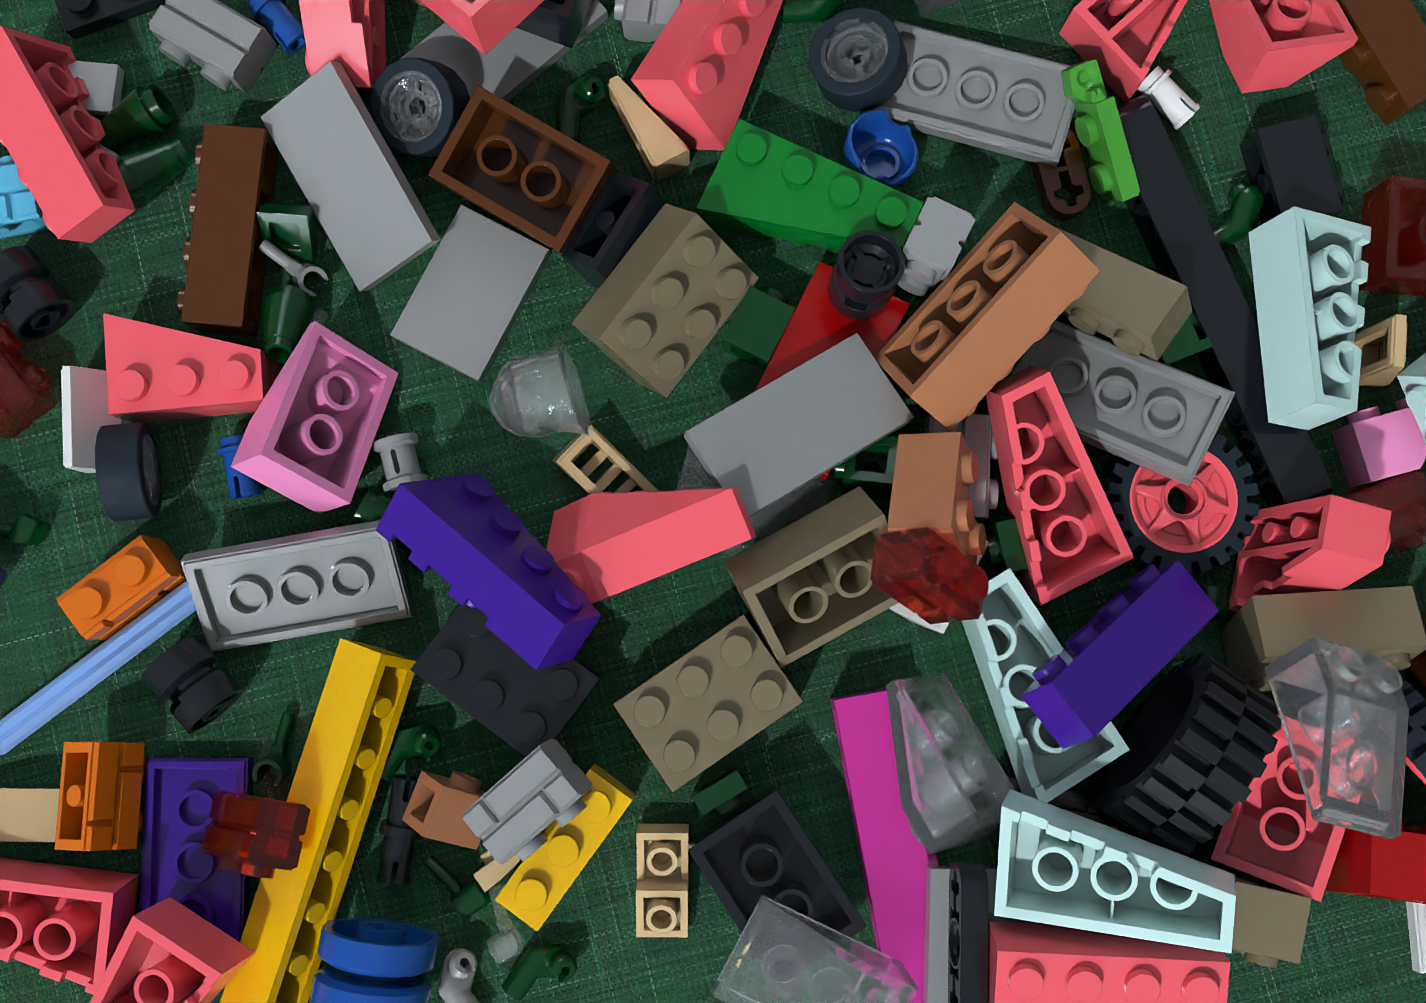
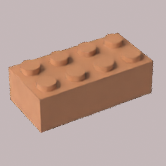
(986, 315)

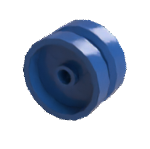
(374, 962)

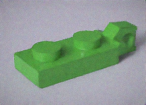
(1100, 132)

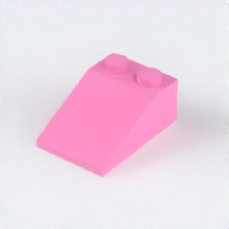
(317, 422)

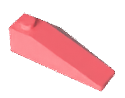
(1279, 40)
(636, 536)

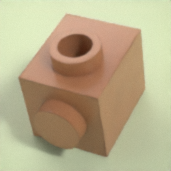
(438, 808)

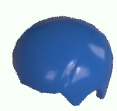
(880, 149)

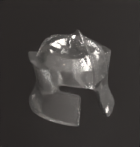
(540, 395)

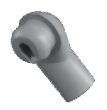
(458, 976)

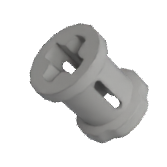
(399, 460)

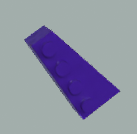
(492, 565)
(1118, 652)

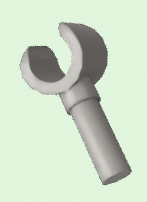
(291, 265)

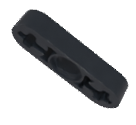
(968, 933)

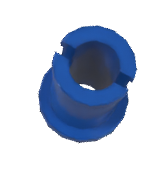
(280, 23)
(239, 484)

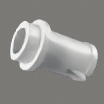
(1168, 97)

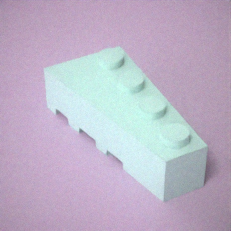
(1308, 314)
(1008, 647)
(1106, 881)

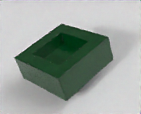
(289, 229)
(1005, 547)
(721, 793)

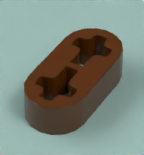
(1075, 179)

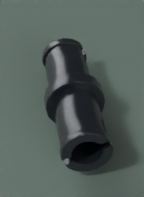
(398, 835)

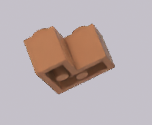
(934, 489)

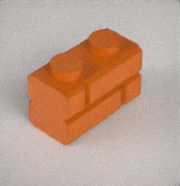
(122, 588)
(100, 796)

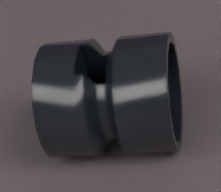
(865, 274)
(29, 298)
(192, 684)

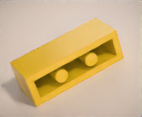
(553, 868)

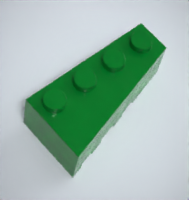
(797, 195)

